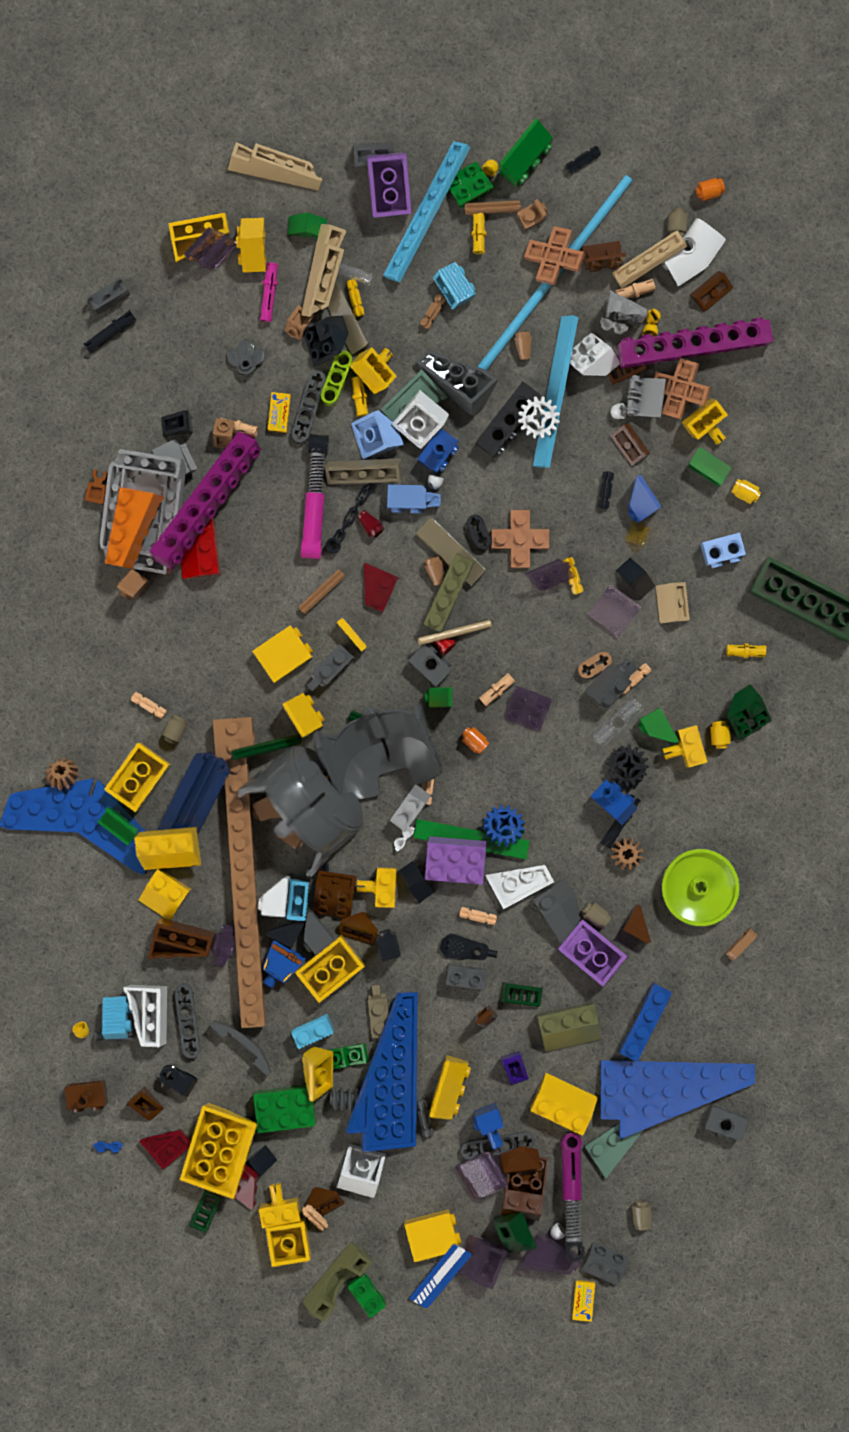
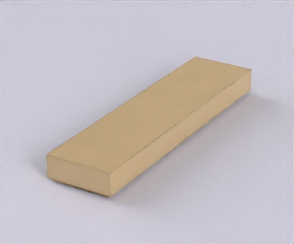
(649, 259)

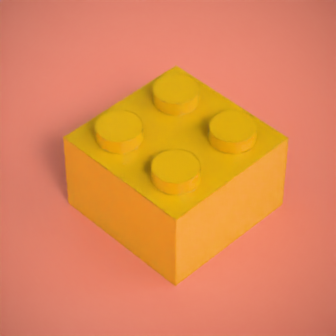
(288, 1243)

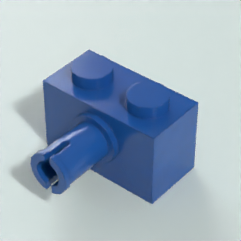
(438, 451)
(614, 802)
(488, 1122)

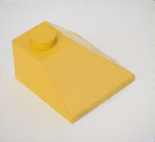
(318, 1071)

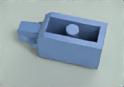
(411, 498)

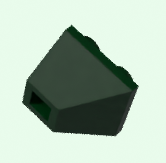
(747, 712)
(514, 1232)

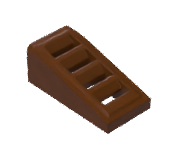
(628, 374)
(485, 1016)

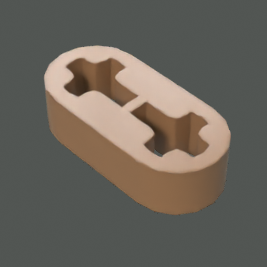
(593, 660)
(741, 944)

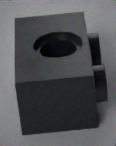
(388, 945)

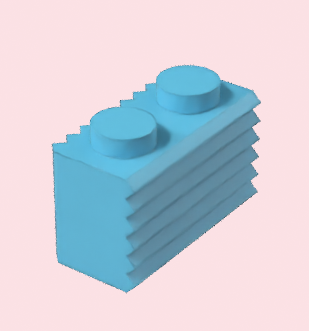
(454, 285)
(297, 899)
(115, 1017)
(312, 1031)

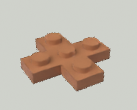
(554, 255)
(683, 389)
(520, 538)

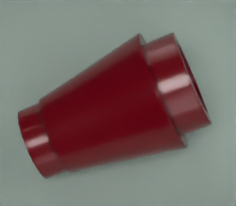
(370, 524)

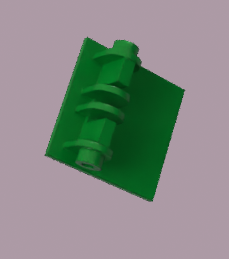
(469, 184)

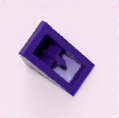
(514, 1067)

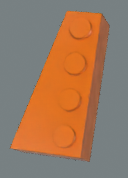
(131, 525)

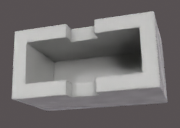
(410, 808)

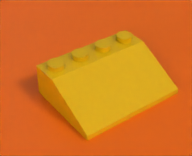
(218, 1150)

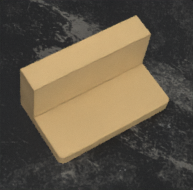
(672, 602)

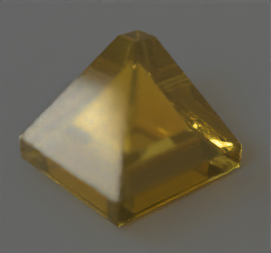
(637, 534)

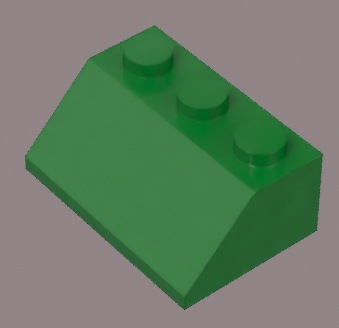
(526, 153)

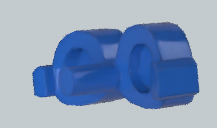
(103, 1146)

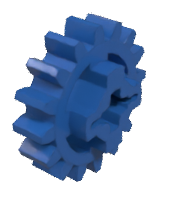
(500, 818)

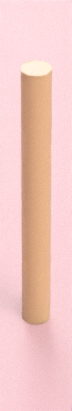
(454, 632)

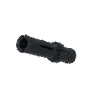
(110, 331)
(616, 828)

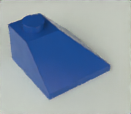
(642, 501)

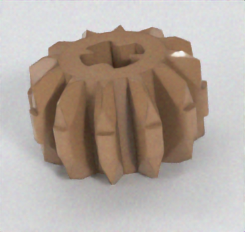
(55, 771)
(625, 847)

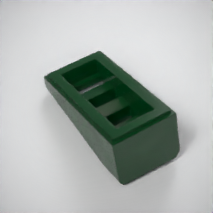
(505, 994)
(193, 1224)

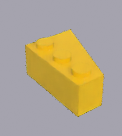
(186, 232)

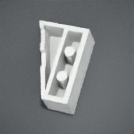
(149, 1013)

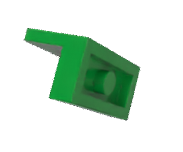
(709, 467)
(119, 826)

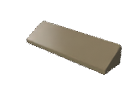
(339, 306)
(364, 471)
(446, 547)

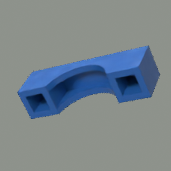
(650, 1012)

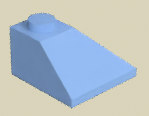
(375, 434)

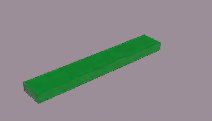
(426, 829)

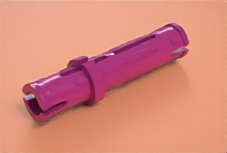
(269, 291)

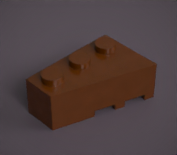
(180, 940)

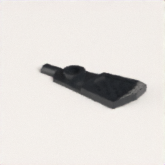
(468, 949)

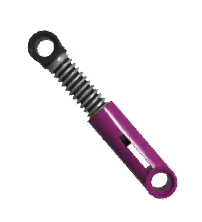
(572, 1194)

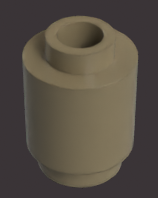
(677, 221)
(174, 729)
(596, 915)
(642, 1215)

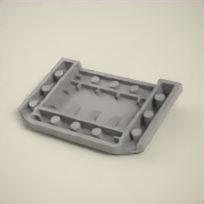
(148, 474)

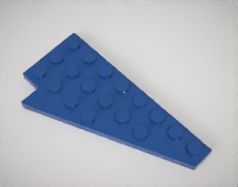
(653, 1092)
(388, 1096)

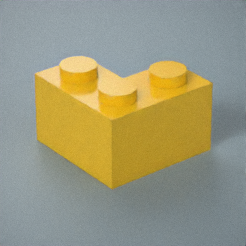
(251, 242)

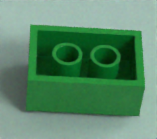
(284, 1109)

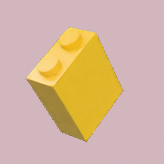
(283, 653)
(432, 1234)

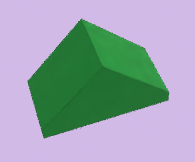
(305, 225)

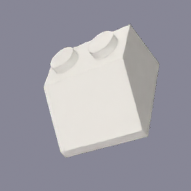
(420, 419)
(276, 899)
(361, 1171)

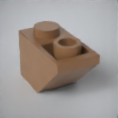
(133, 585)

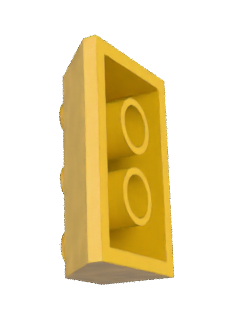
(168, 848)
(449, 1088)
(564, 1104)

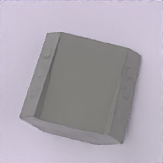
(625, 308)
(177, 449)

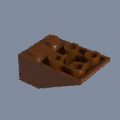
(525, 1192)

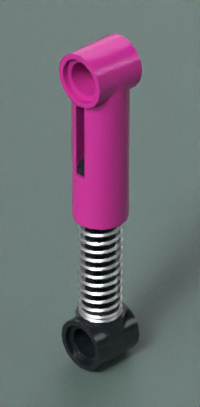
(314, 499)

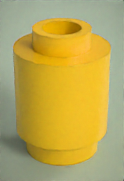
(746, 491)
(720, 734)

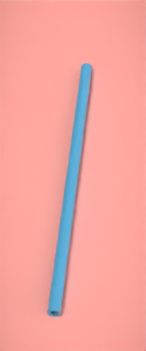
(543, 288)

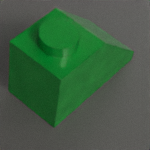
(439, 697)
(657, 726)

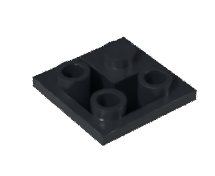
(326, 339)

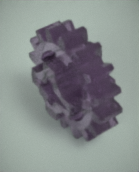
(223, 945)

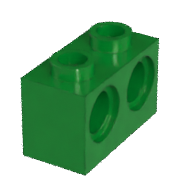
(367, 1294)

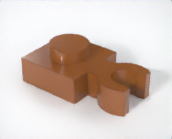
(96, 491)

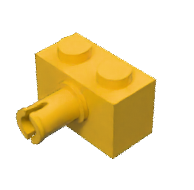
(373, 369)
(705, 421)
(689, 747)
(383, 887)
(279, 1210)

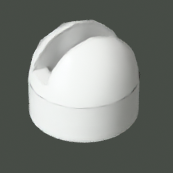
(619, 411)
(435, 482)
(557, 1231)

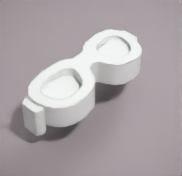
(618, 327)
(400, 841)

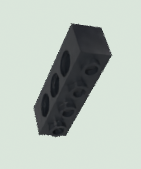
(486, 440)

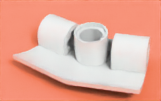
(704, 245)

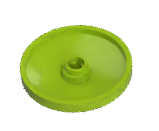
(700, 887)

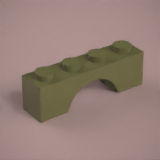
(448, 592)
(322, 1297)

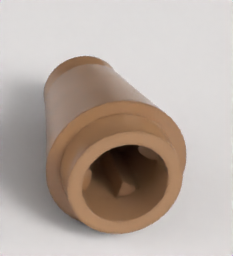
(523, 343)
(435, 569)

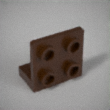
(603, 255)
(334, 894)

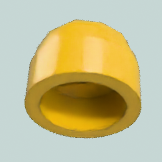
(490, 168)
(649, 318)
(649, 327)
(81, 1030)

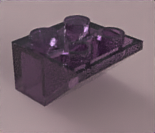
(485, 1261)

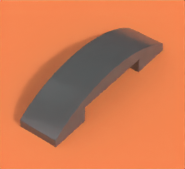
(225, 1028)

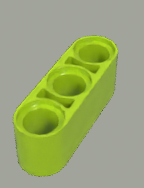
(336, 388)

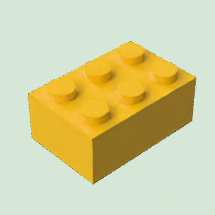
(137, 777)
(330, 968)

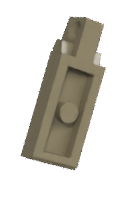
(377, 1011)

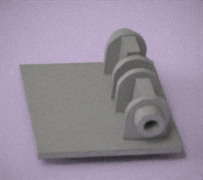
(645, 396)

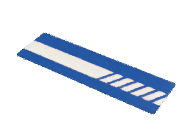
(440, 1276)

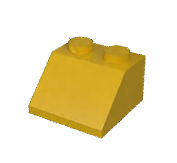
(303, 714)
(164, 894)

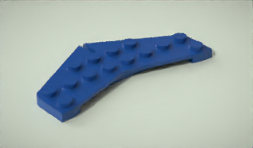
(72, 812)

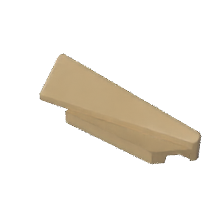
(273, 165)
(323, 269)

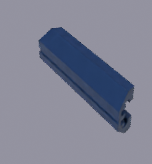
(196, 793)

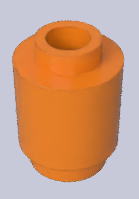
(710, 189)
(474, 740)

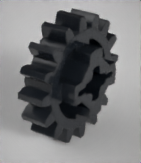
(619, 764)

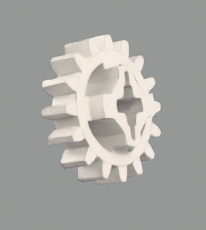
(530, 418)

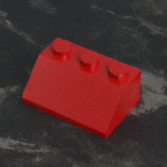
(203, 556)

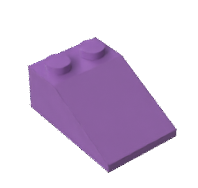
(593, 953)

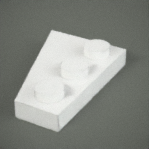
(519, 883)

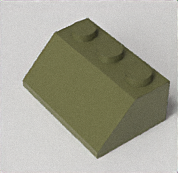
(569, 1026)

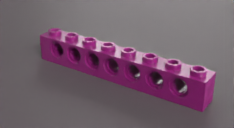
(759, 327)
(205, 500)

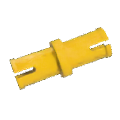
(478, 233)
(359, 397)
(746, 650)

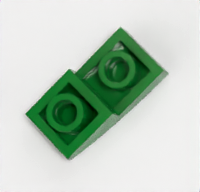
(349, 1055)

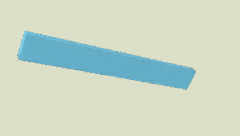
(426, 211)
(556, 386)

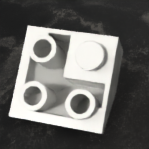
(593, 357)

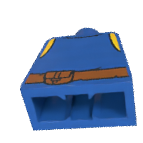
(281, 963)

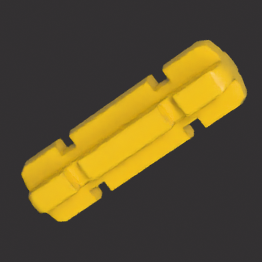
(355, 298)
(576, 586)

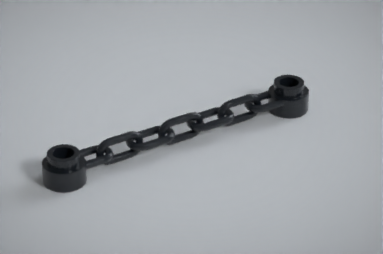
(347, 521)

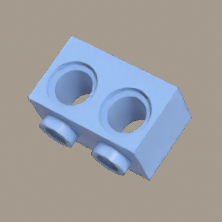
(721, 545)

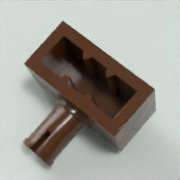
(86, 1095)

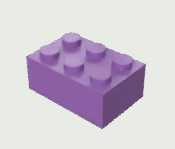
(389, 184)
(455, 860)

